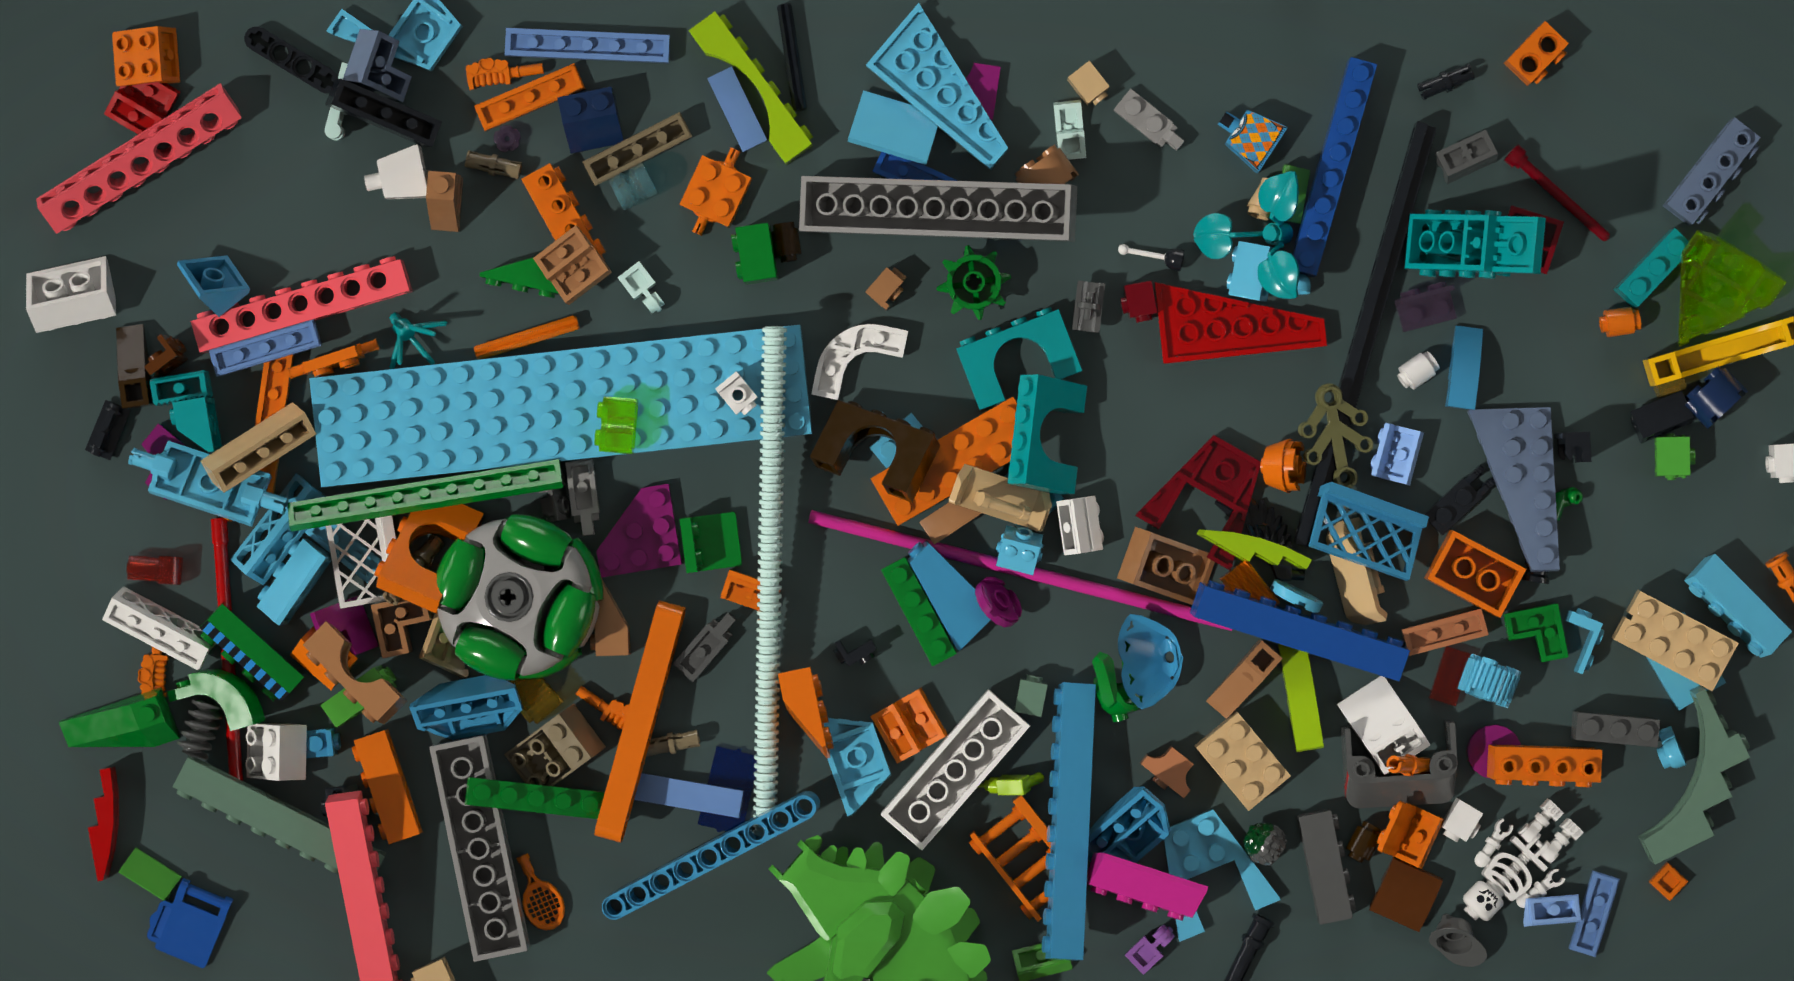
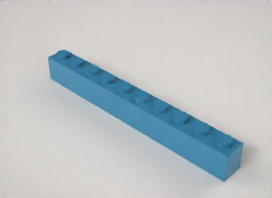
(1070, 821)

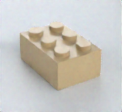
(1242, 760)

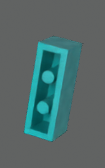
(1652, 268)

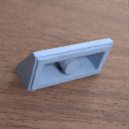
(1552, 910)

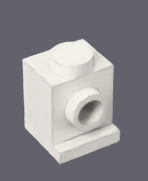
(734, 383)

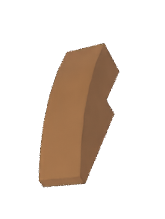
(946, 521)

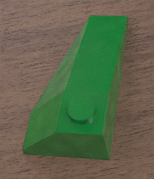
(127, 723)

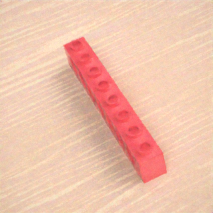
(143, 145)
(396, 285)

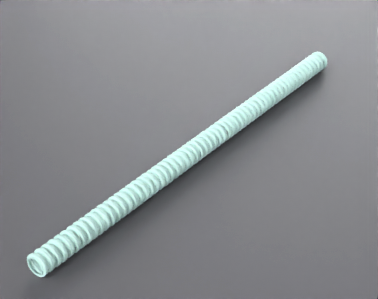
(769, 571)

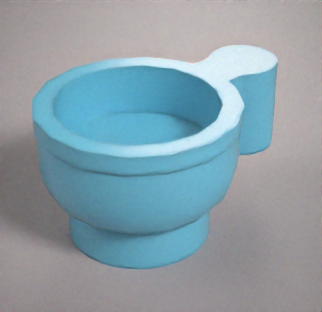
(1671, 752)

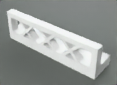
(159, 629)

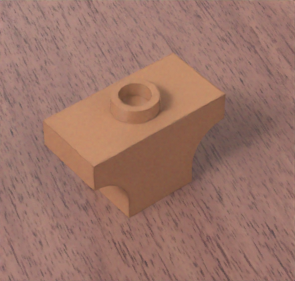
(1169, 770)

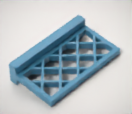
(1376, 509)

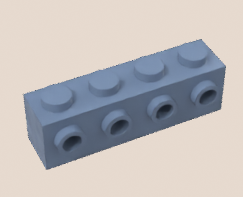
(1711, 172)

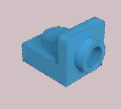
(322, 743)

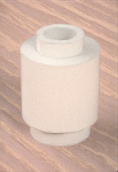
(1418, 370)

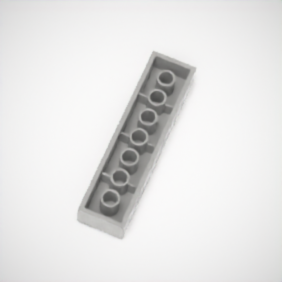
(479, 851)

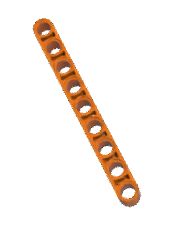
(640, 721)

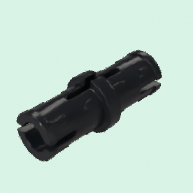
(1445, 81)

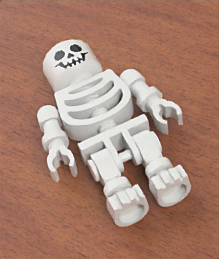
(1486, 899)

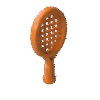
(529, 872)

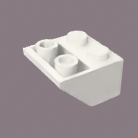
(276, 751)

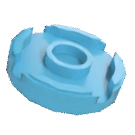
(1296, 596)

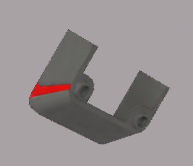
(1368, 791)

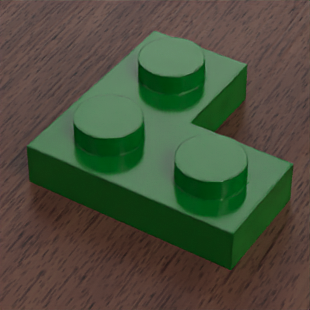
(1544, 624)

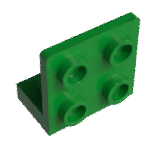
(711, 542)

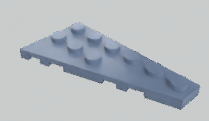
(1522, 466)

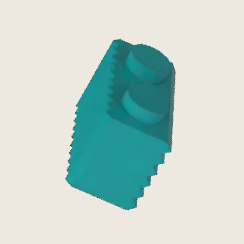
(181, 387)

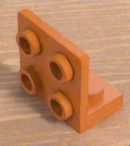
(146, 56)

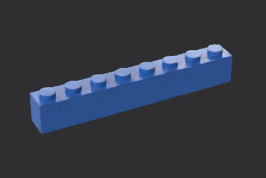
(1333, 165)
(1300, 631)

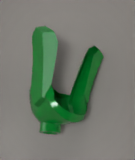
(1110, 694)

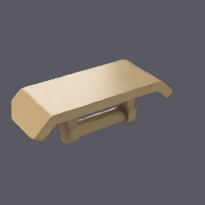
(995, 497)
(1357, 583)

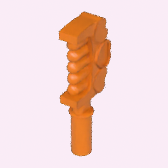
(495, 71)
(153, 671)
(613, 712)

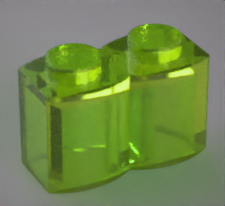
(617, 425)

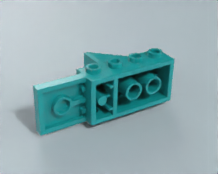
(1474, 244)

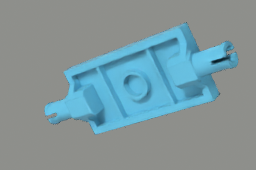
(182, 478)

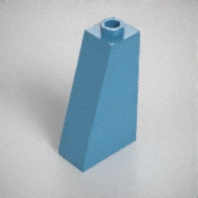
(948, 593)

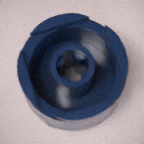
(1715, 397)

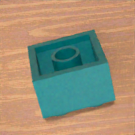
(198, 422)

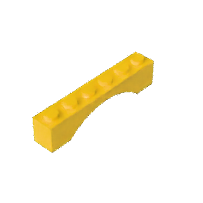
(1720, 351)

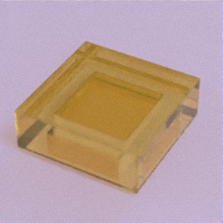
(1669, 388)

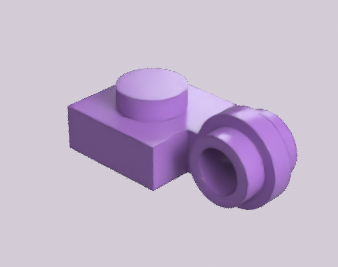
(1145, 953)

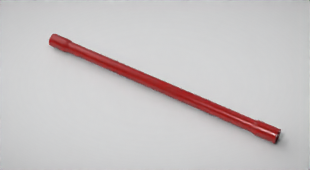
(219, 534)

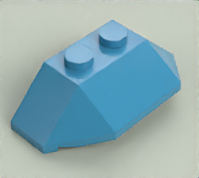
(467, 707)
(1130, 826)

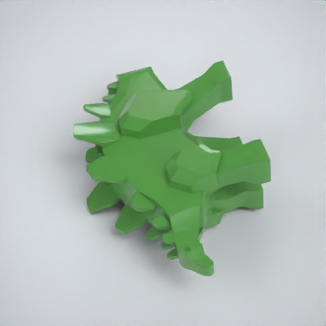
(878, 919)

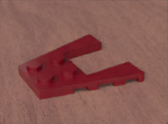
(1220, 473)

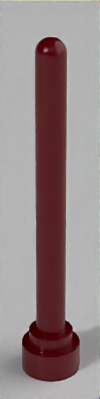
(1520, 160)

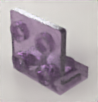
(1425, 308)

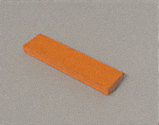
(529, 97)

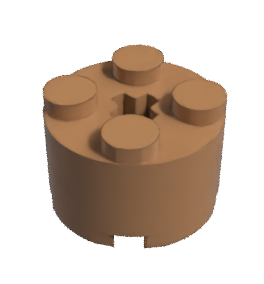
(1051, 168)

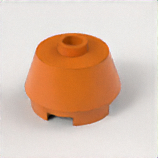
(1283, 465)

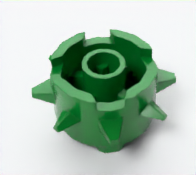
(986, 292)

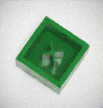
(756, 253)

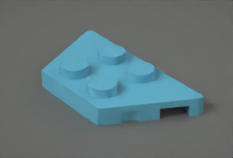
(856, 761)

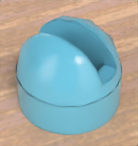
(1304, 285)

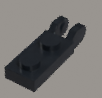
(1457, 501)

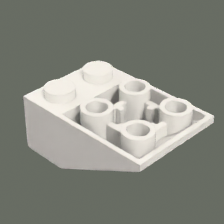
(1382, 723)

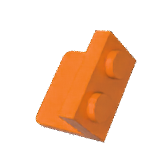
(1409, 833)

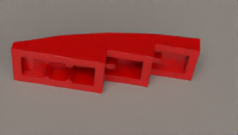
(104, 835)

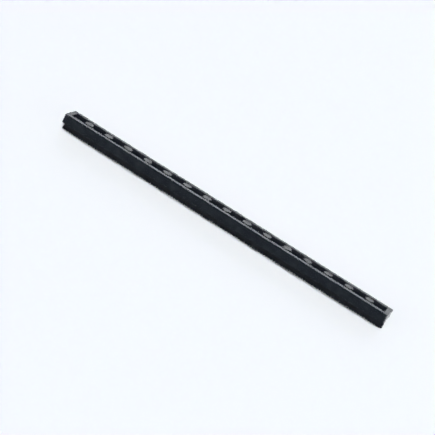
(1372, 309)

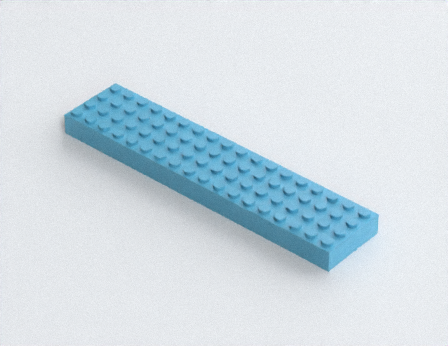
(544, 406)

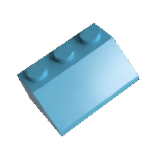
(293, 581)

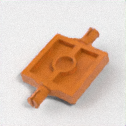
(716, 191)
(344, 358)

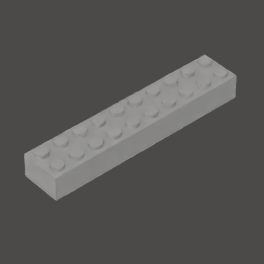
(938, 208)

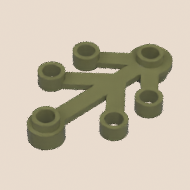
(1334, 431)

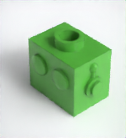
(1673, 456)

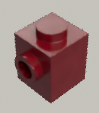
(1139, 301)

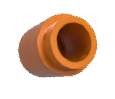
(1620, 321)

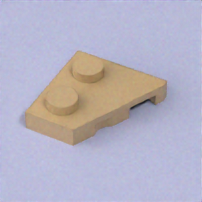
(440, 652)

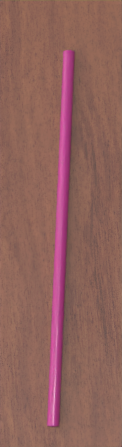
(989, 562)

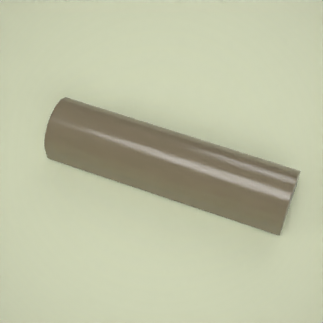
(637, 148)

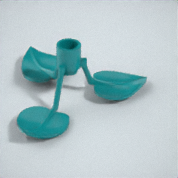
(1279, 273)

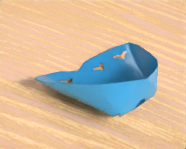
(1147, 660)

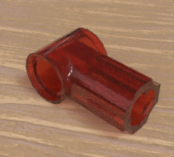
(162, 569)

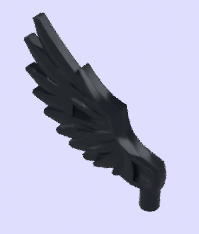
(1266, 526)

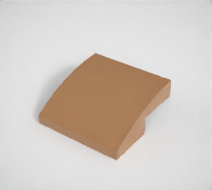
(572, 265)

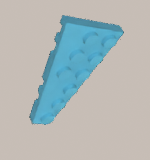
(928, 78)

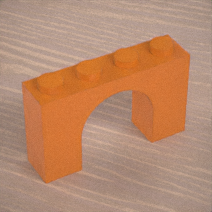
(401, 573)

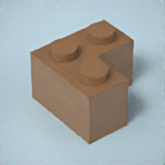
(392, 625)

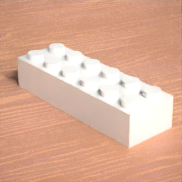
(955, 769)

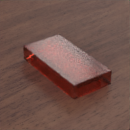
(1448, 676)

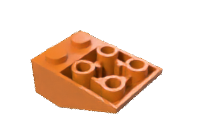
(801, 697)

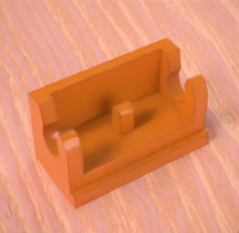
(741, 589)

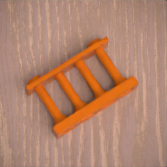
(1037, 833)

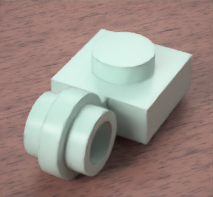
(638, 282)

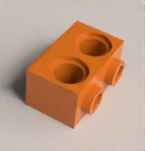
(1532, 49)

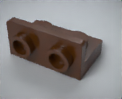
(165, 362)

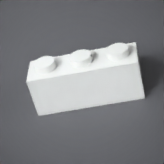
(70, 294)

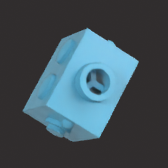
(1019, 549)

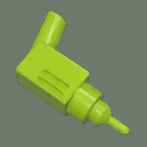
(1012, 784)

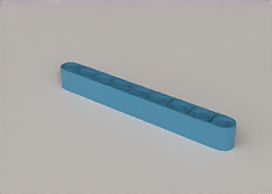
(700, 863)

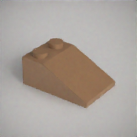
(1165, 566)

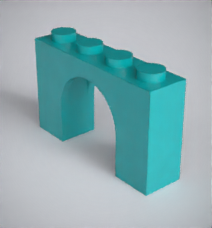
(1045, 330)
(1028, 461)

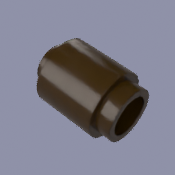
(786, 241)
(1363, 842)

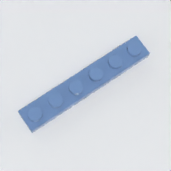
(587, 45)

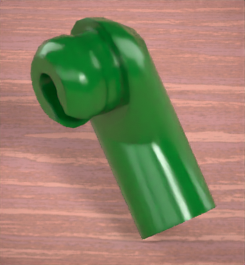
(1566, 498)

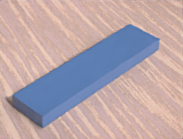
(265, 348)
(690, 795)

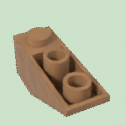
(611, 629)
(1244, 678)

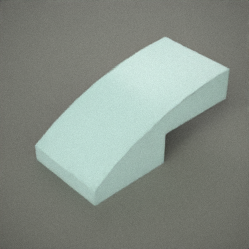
(1070, 129)

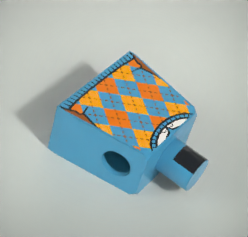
(1252, 137)

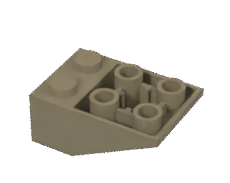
(555, 749)

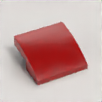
(141, 105)

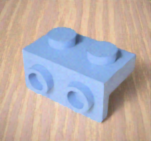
(1396, 453)

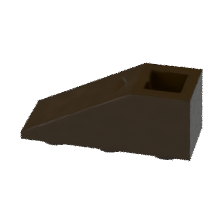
(131, 359)

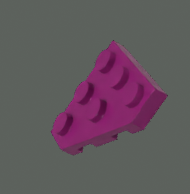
(642, 536)

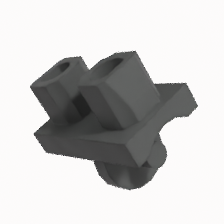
(1088, 306)

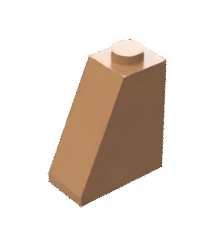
(444, 200)

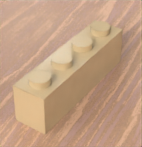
(258, 447)

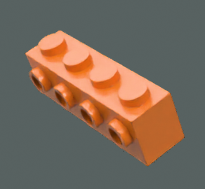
(557, 204)
(1544, 763)
(388, 786)

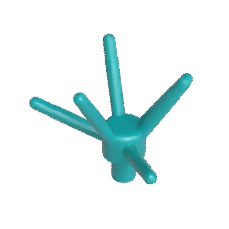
(405, 331)

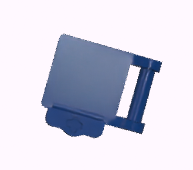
(187, 929)

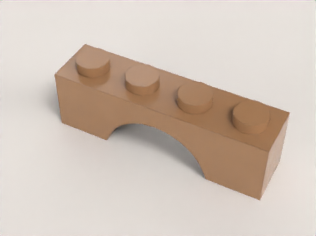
(331, 650)

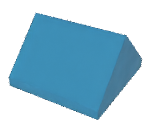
(215, 281)

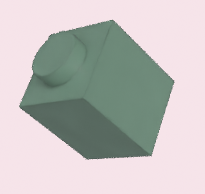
(1031, 696)

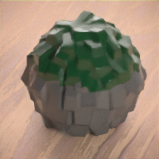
(1264, 843)

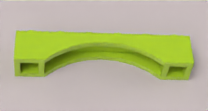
(718, 42)

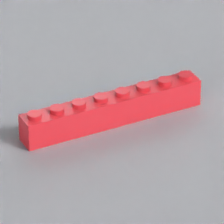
(362, 887)

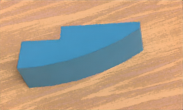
(1464, 368)

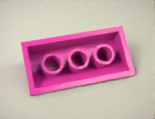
(1145, 885)

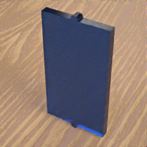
(735, 771)

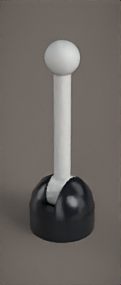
(1173, 257)

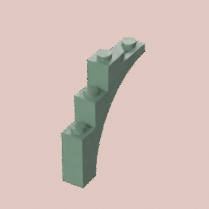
(1718, 751)

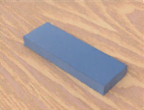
(737, 109)
(1594, 913)

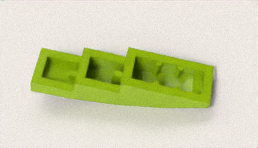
(1246, 546)
(1301, 699)

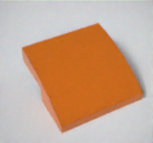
(909, 725)

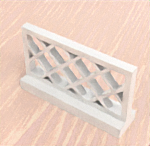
(385, 532)

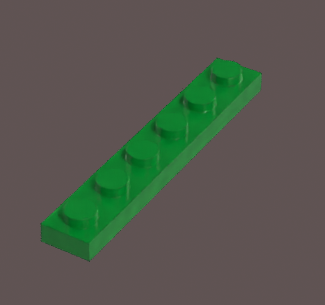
(533, 798)

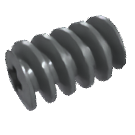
(200, 729)

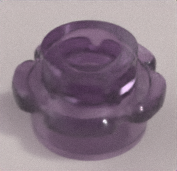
(512, 144)

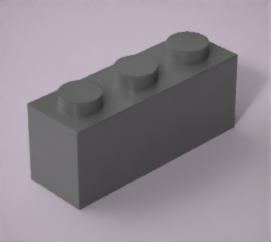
(1615, 729)

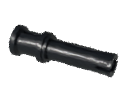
(1252, 942)

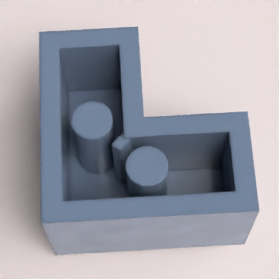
(371, 65)

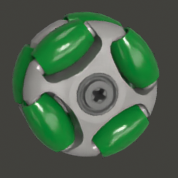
(539, 600)

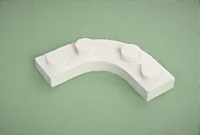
(847, 346)

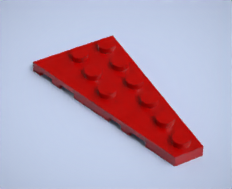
(1215, 326)

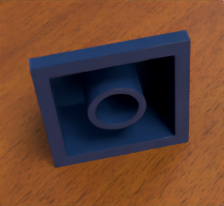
(590, 119)

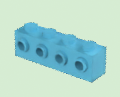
(1737, 605)

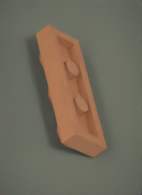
(1445, 632)

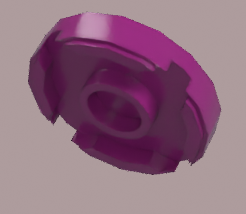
(997, 602)
(1478, 745)

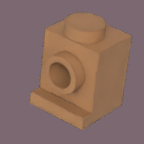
(886, 287)

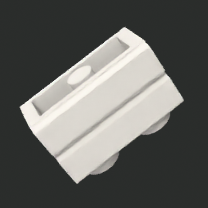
(1080, 525)

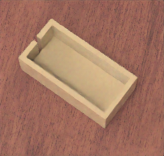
(1675, 640)

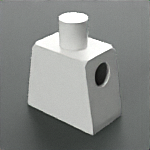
(400, 175)

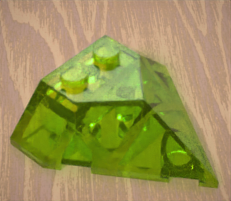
(1720, 285)

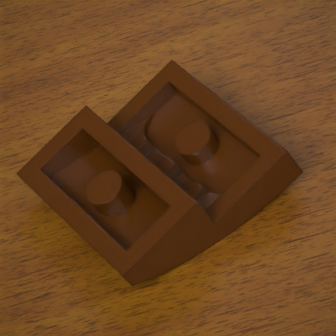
(1406, 894)

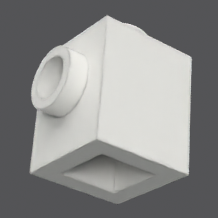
(1781, 462)
(1461, 821)

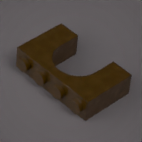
(852, 424)

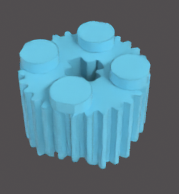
(1489, 680)

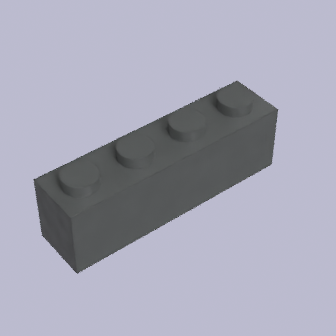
(1325, 867)

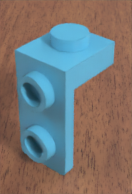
(1583, 619)

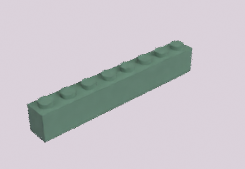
(260, 810)

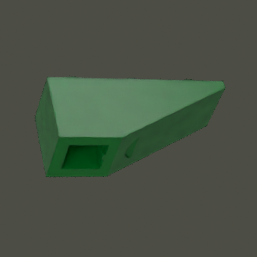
(523, 276)

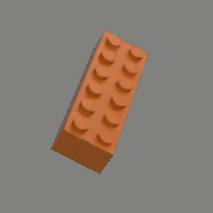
(979, 443)

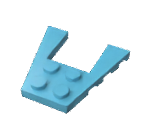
(423, 32)
(1203, 845)

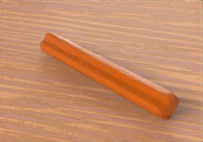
(526, 337)

